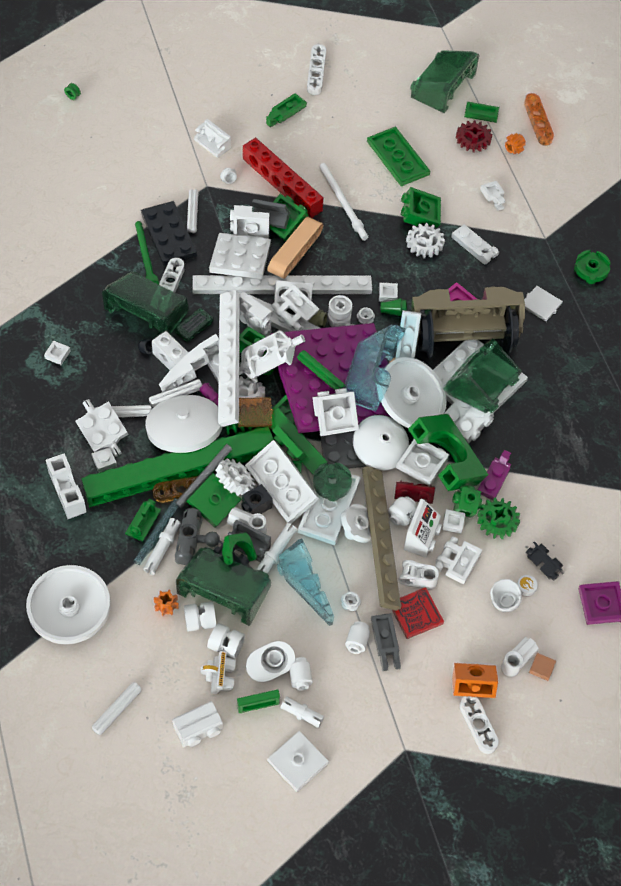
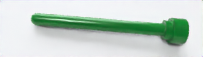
(145, 254)

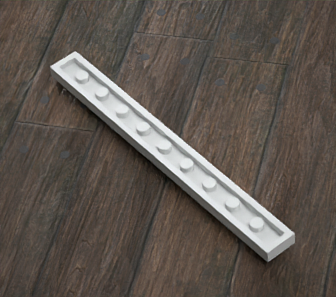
(320, 284)

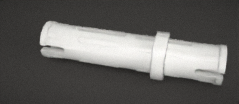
(161, 547)
(271, 556)

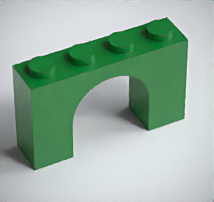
(443, 431)

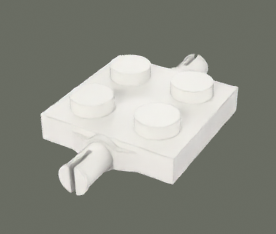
(102, 427)

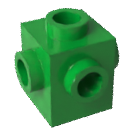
(467, 500)

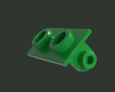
(143, 520)

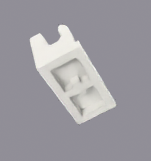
(213, 138)

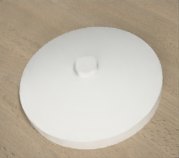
(413, 391)
(183, 423)
(68, 604)

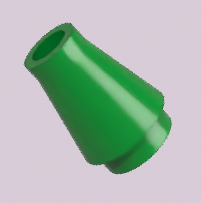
(394, 307)

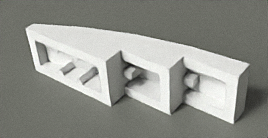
(185, 369)

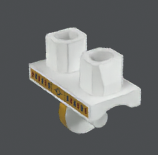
(216, 670)

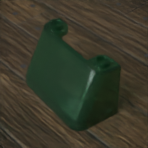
(443, 77)
(146, 300)
(483, 377)
(228, 585)

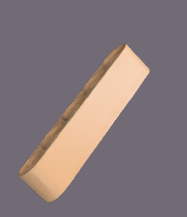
(295, 247)

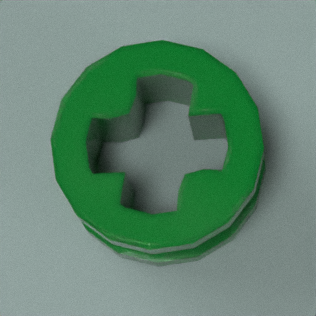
(72, 91)

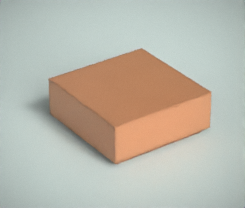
(542, 666)

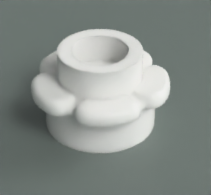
(229, 179)
(365, 312)
(350, 596)

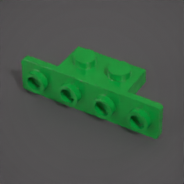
(296, 442)

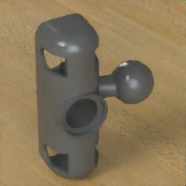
(192, 526)

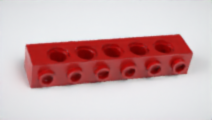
(282, 176)

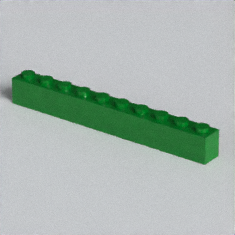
(144, 475)

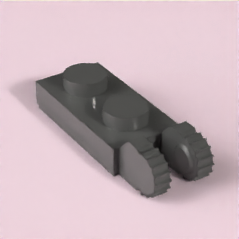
(385, 639)

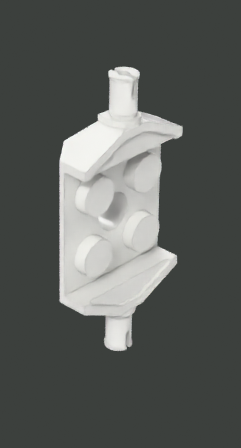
(279, 350)

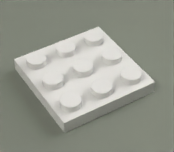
(240, 256)

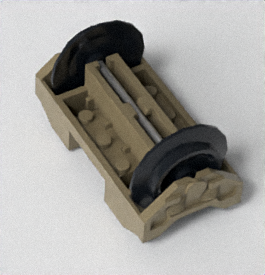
(470, 318)

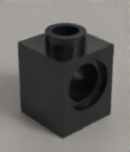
(256, 494)

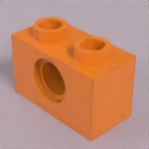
(475, 680)

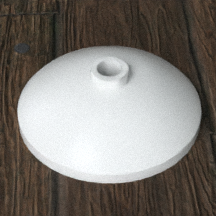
(373, 449)

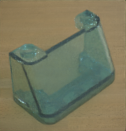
(365, 376)

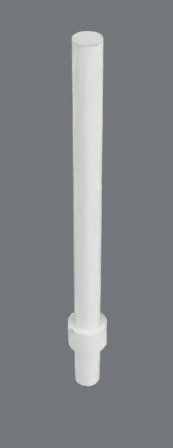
(356, 223)

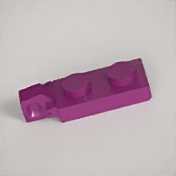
(496, 476)

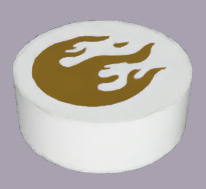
(527, 585)

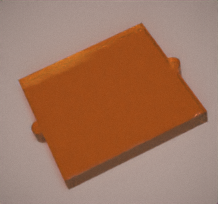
(255, 412)

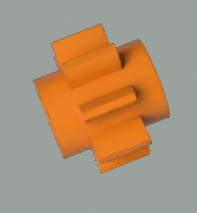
(515, 143)
(166, 608)

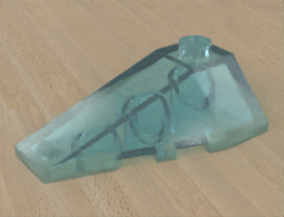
(298, 573)

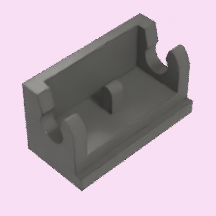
(260, 540)

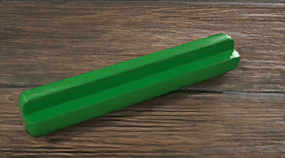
(320, 370)

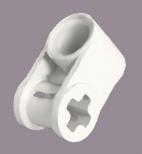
(417, 575)

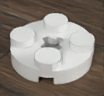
(351, 521)

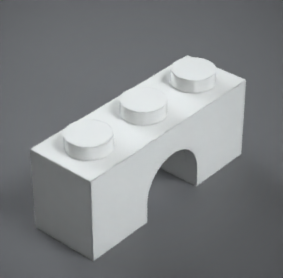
(65, 486)

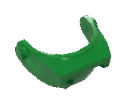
(242, 540)

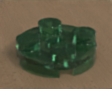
(332, 491)

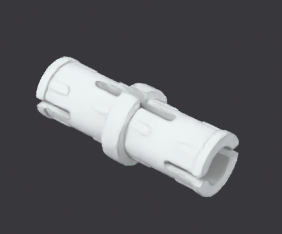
(302, 712)

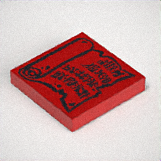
(417, 613)

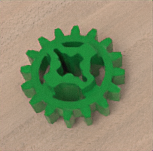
(494, 511)

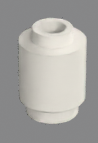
(357, 637)
(301, 674)

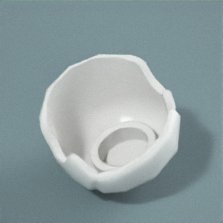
(506, 595)

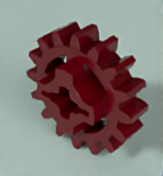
(474, 136)

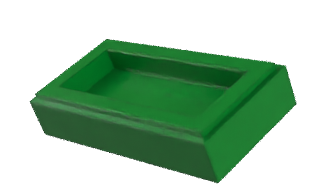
(481, 112)
(258, 701)

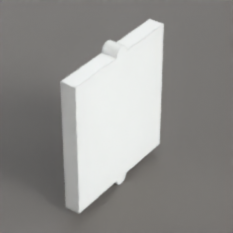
(542, 303)

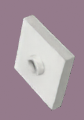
(298, 761)

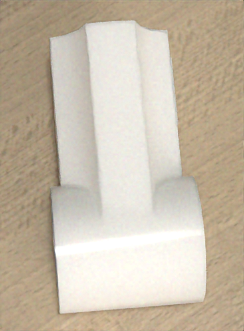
(248, 519)
(519, 656)

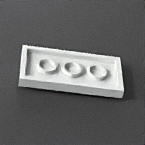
(283, 481)
(323, 518)

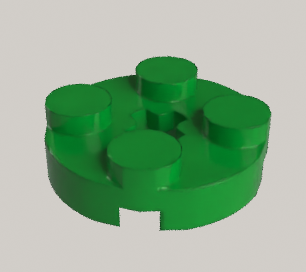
(588, 273)

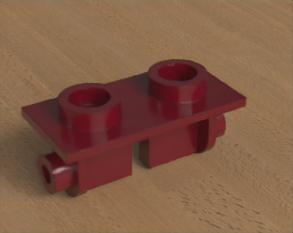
(415, 492)

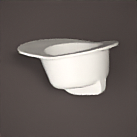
(270, 661)

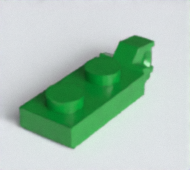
(285, 109)

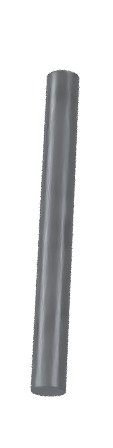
(204, 475)

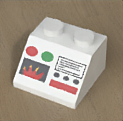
(422, 530)

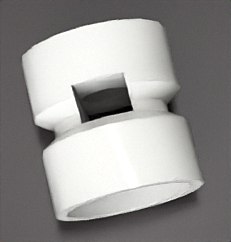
(339, 311)
(200, 616)
(220, 637)

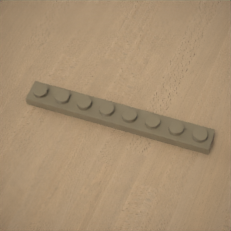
(381, 539)

